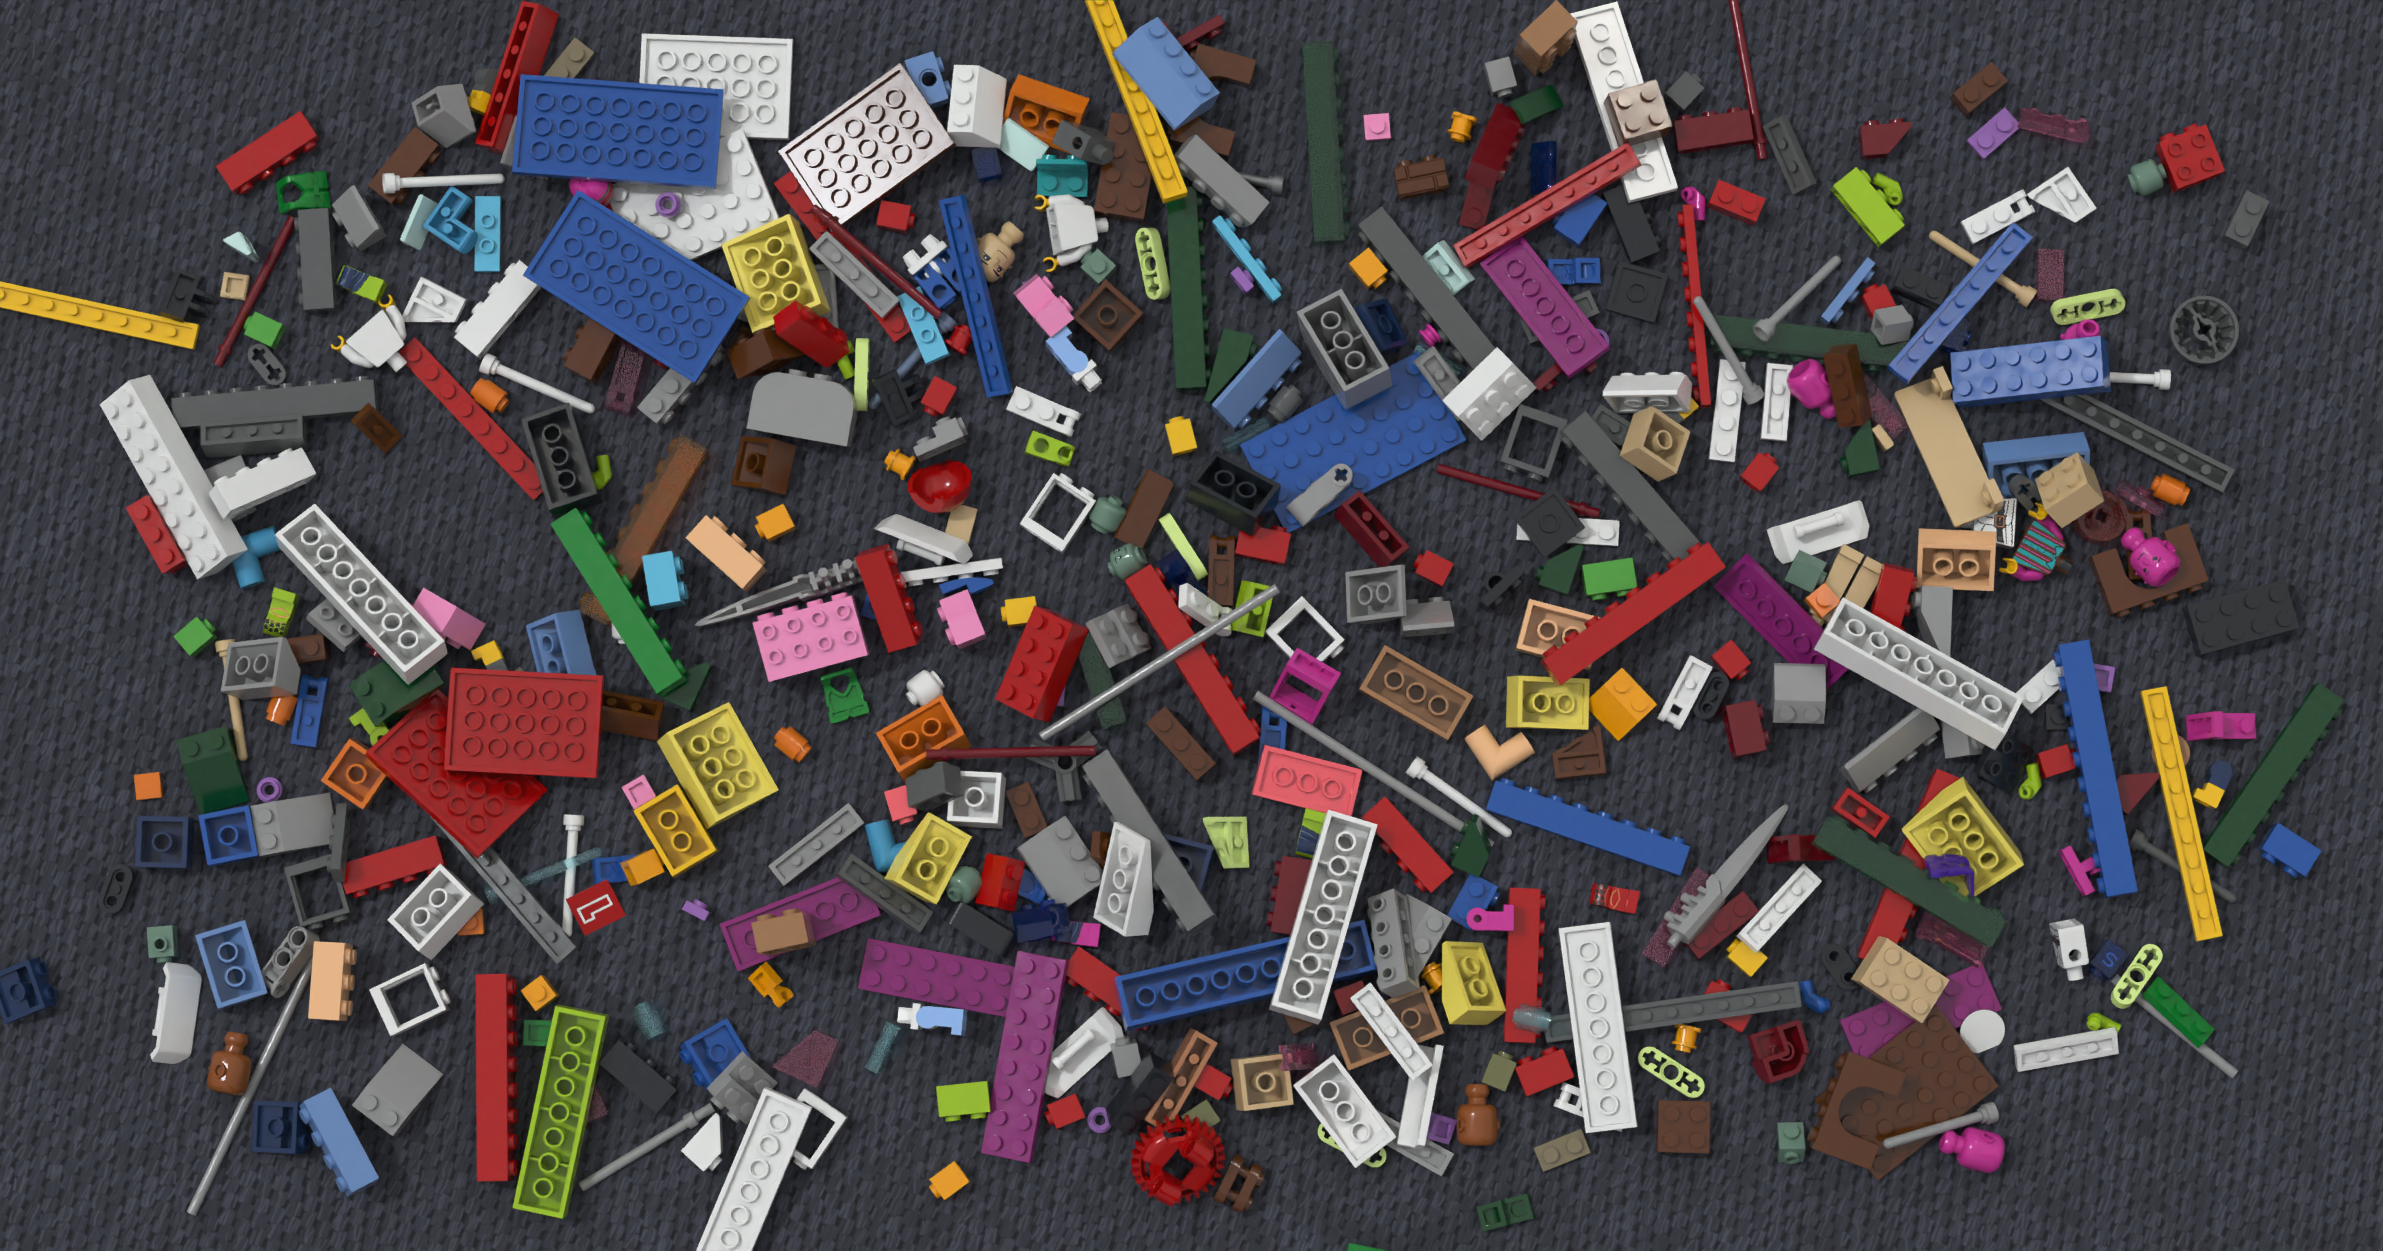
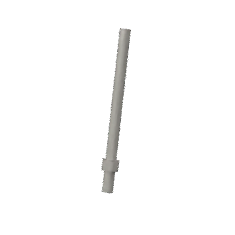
(2204, 1049)
(689, 1120)

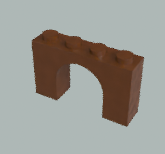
(1217, 66)
(2121, 594)
(1851, 1073)

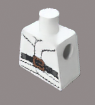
(2000, 522)
(2070, 936)

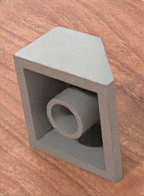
(358, 219)
(1798, 693)

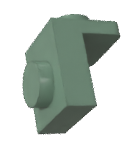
(1791, 1142)

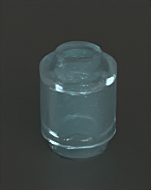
(1531, 1018)
(648, 1019)

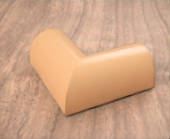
(1495, 758)

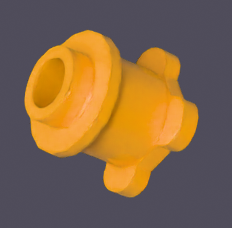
(1461, 127)
(899, 463)
(1433, 975)
(1685, 1037)

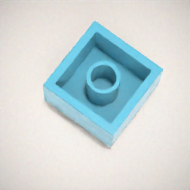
(664, 580)

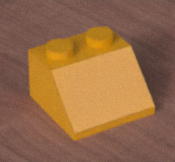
(1620, 704)

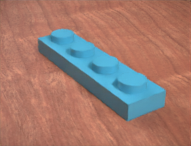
(1241, 250)

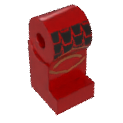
(1614, 898)

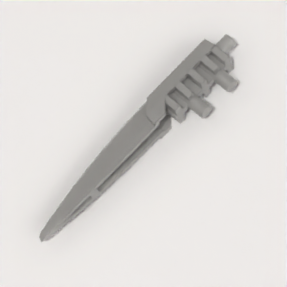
(801, 588)
(1718, 886)

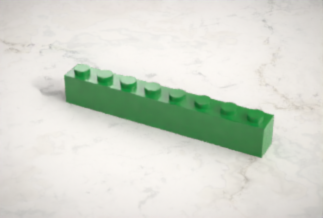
(619, 602)

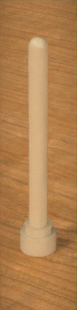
(2023, 293)
(222, 647)

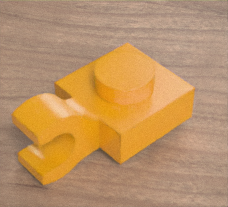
(768, 982)

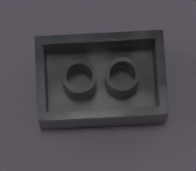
(1233, 493)

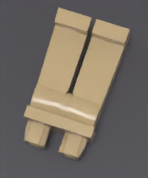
(1841, 574)

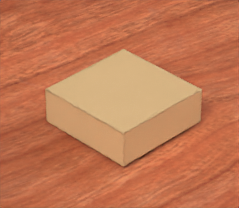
(235, 286)
(1882, 438)

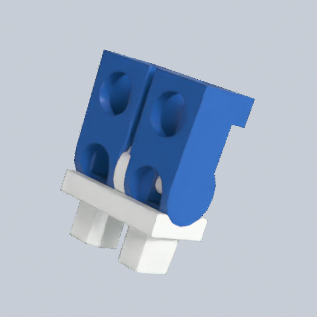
(930, 270)

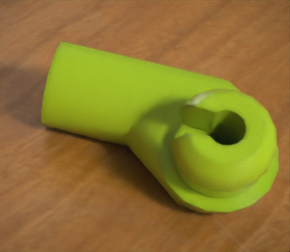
(1891, 188)
(845, 365)
(603, 473)
(2032, 783)
(2098, 1021)

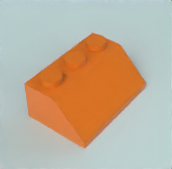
(1042, 107)
(923, 729)

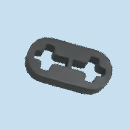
(271, 361)
(2025, 498)

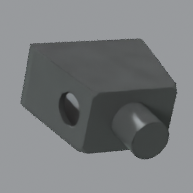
(1094, 147)

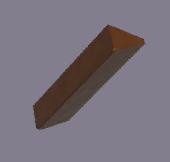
(1144, 509)

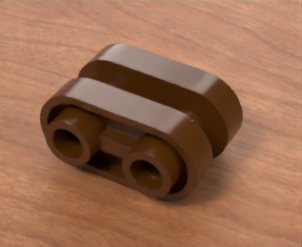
(1253, 1178)

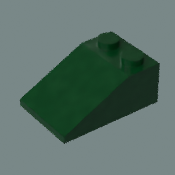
(1233, 355)
(388, 696)
(213, 770)

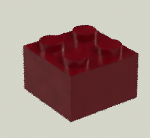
(1744, 729)

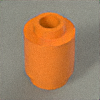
(490, 395)
(2169, 489)
(281, 709)
(792, 744)

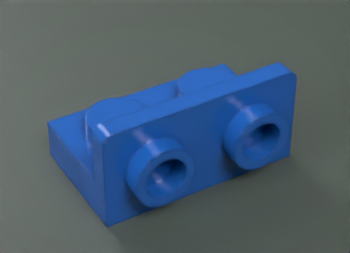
(1474, 894)

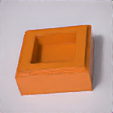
(148, 786)

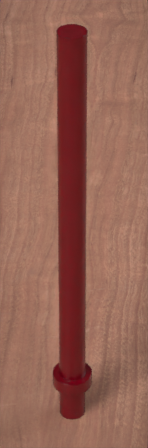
(1759, 140)
(826, 219)
(225, 348)
(1580, 508)
(1012, 752)

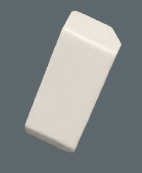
(1819, 532)
(925, 540)
(176, 1013)
(1081, 1052)

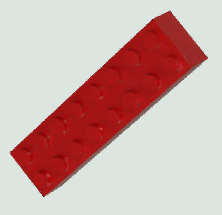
(1195, 665)
(496, 1077)

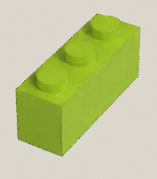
(1868, 206)

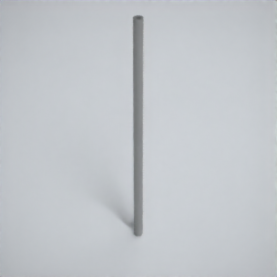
(1159, 662)
(1360, 761)
(252, 1086)

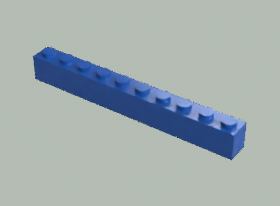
(2096, 769)

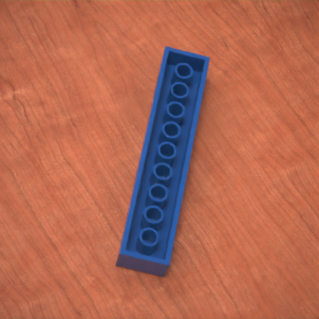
(1224, 980)

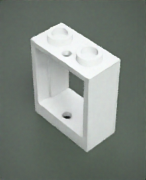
(1042, 533)
(1280, 624)
(386, 1010)
(829, 1111)

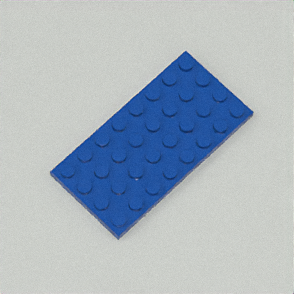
(618, 131)
(636, 286)
(1373, 438)

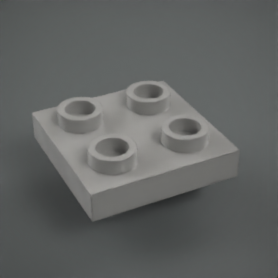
(333, 625)

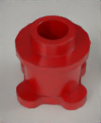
(960, 339)

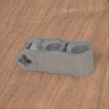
(1319, 494)
(278, 970)

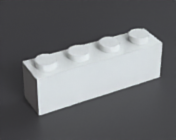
(497, 311)
(262, 482)

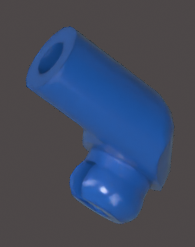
(1812, 1000)

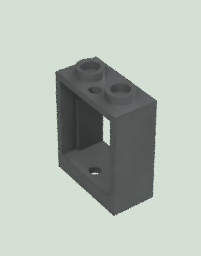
(1541, 418)
(316, 922)

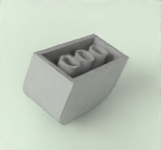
(1343, 349)
(804, 407)

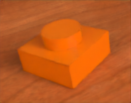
(1822, 601)
(474, 925)

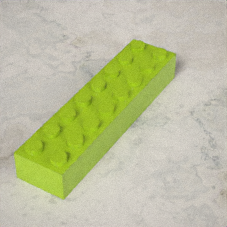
(560, 1111)

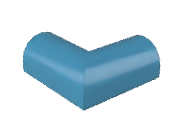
(445, 221)
(247, 565)
(882, 844)

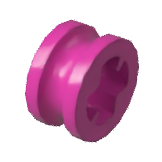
(1429, 335)

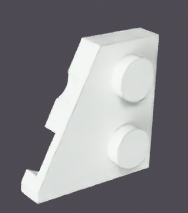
(2064, 196)
(433, 304)

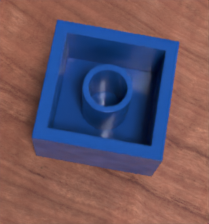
(228, 836)

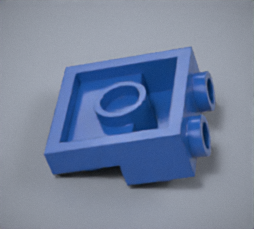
(711, 1052)

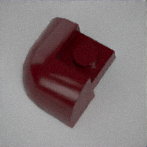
(1779, 1051)

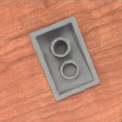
(1376, 594)
(1934, 615)
(1427, 618)
(292, 824)
(397, 1090)

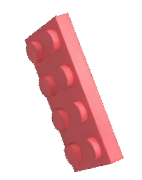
(1306, 781)

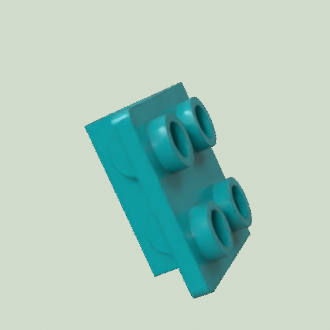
(1062, 176)

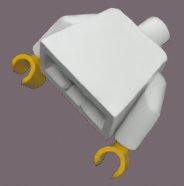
(1070, 227)
(377, 340)

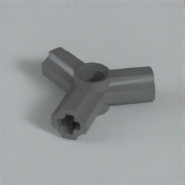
(1068, 779)

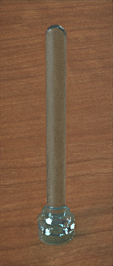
(548, 871)

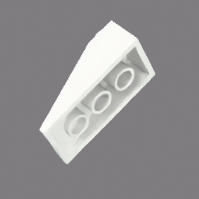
(1126, 884)
(1344, 1111)

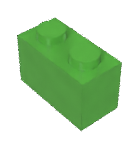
(1608, 578)

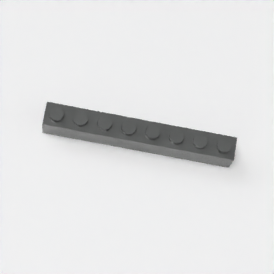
(1425, 289)
(311, 401)
(2144, 439)
(1628, 487)
(1167, 868)

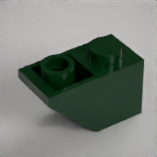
(1474, 848)

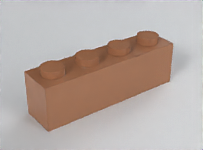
(1186, 1067)

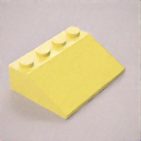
(774, 271)
(717, 765)
(1963, 826)

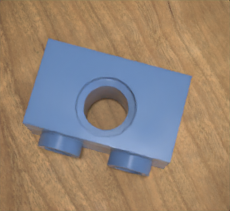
(928, 65)

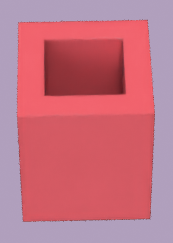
(898, 805)

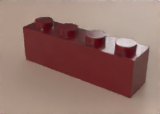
(1494, 147)

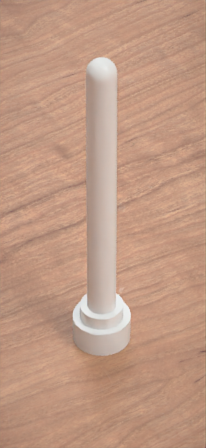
(393, 182)
(492, 366)
(2159, 379)
(1419, 770)
(573, 825)

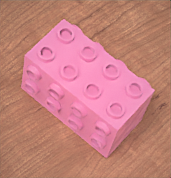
(810, 636)

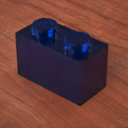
(1041, 922)

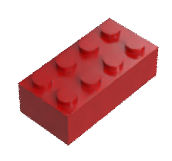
(1041, 664)

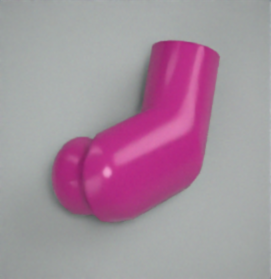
(1693, 196)

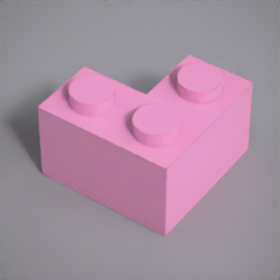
(1045, 308)
(962, 619)
(448, 620)

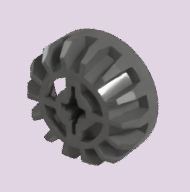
(2192, 311)

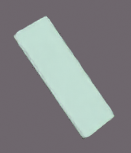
(1021, 145)
(414, 233)
(242, 245)
(1448, 267)

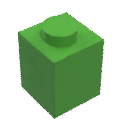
(264, 330)
(196, 636)

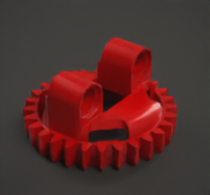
(1198, 1145)

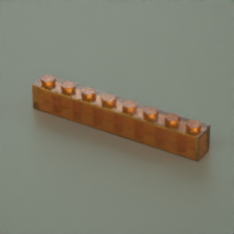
(651, 515)

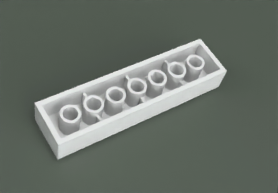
(172, 476)
(361, 594)
(1919, 673)
(1323, 917)

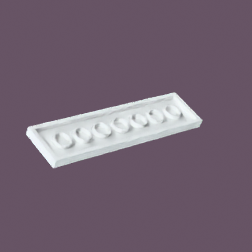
(1612, 67)
(1598, 1027)
(755, 1173)

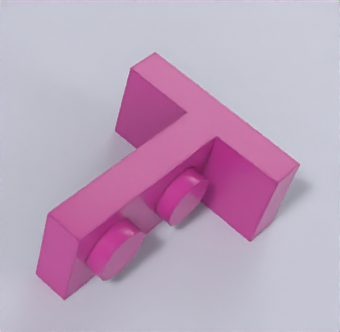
(2220, 726)
(2077, 870)

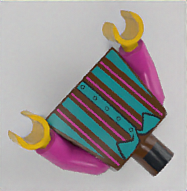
(2038, 550)

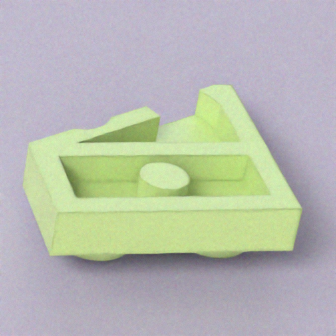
(1229, 840)

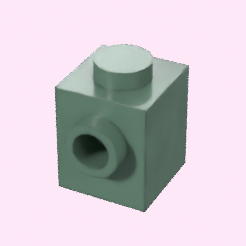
(1097, 267)
(1806, 571)
(162, 943)

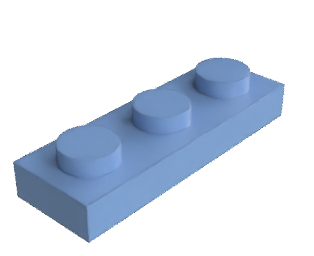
(1848, 293)

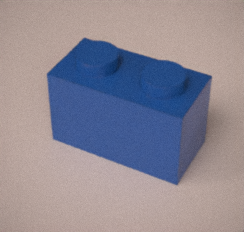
(1579, 219)
(2289, 851)

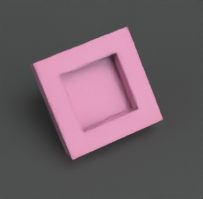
(1377, 127)
(639, 792)

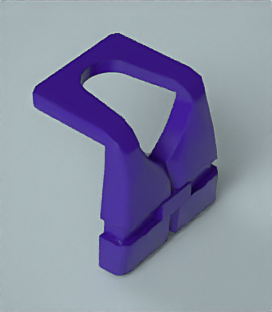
(1949, 866)

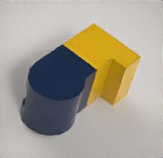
(2218, 777)

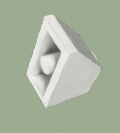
(706, 1145)

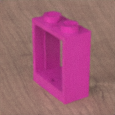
(1311, 672)

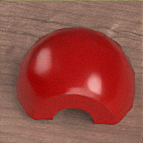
(940, 486)

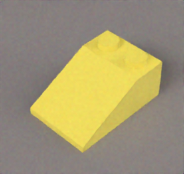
(1542, 704)
(928, 859)
(1469, 985)

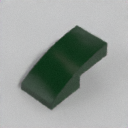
(1536, 104)
(1505, 1212)

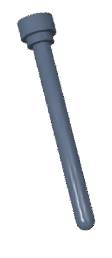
(945, 324)

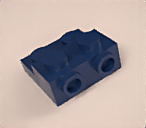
(1382, 325)
(25, 990)
(279, 1128)

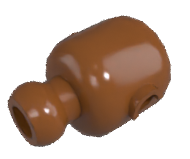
(230, 1068)
(1477, 1120)

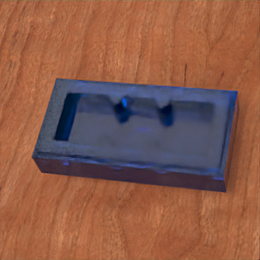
(1543, 166)

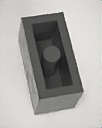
(2244, 220)
(934, 786)

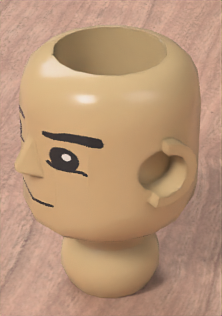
(997, 251)

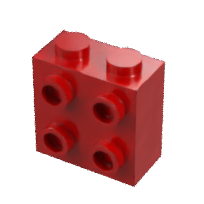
(2189, 157)

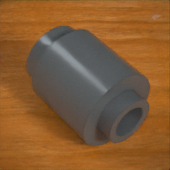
(1285, 403)

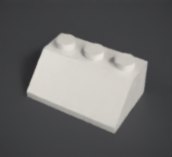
(976, 107)
(1637, 392)

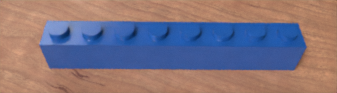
(1588, 828)

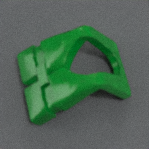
(313, 188)
(844, 704)

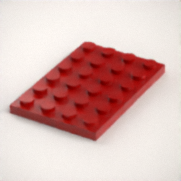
(524, 723)
(468, 805)

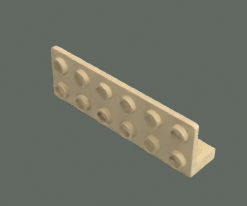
(1948, 450)

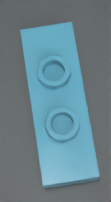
(489, 234)
(924, 329)

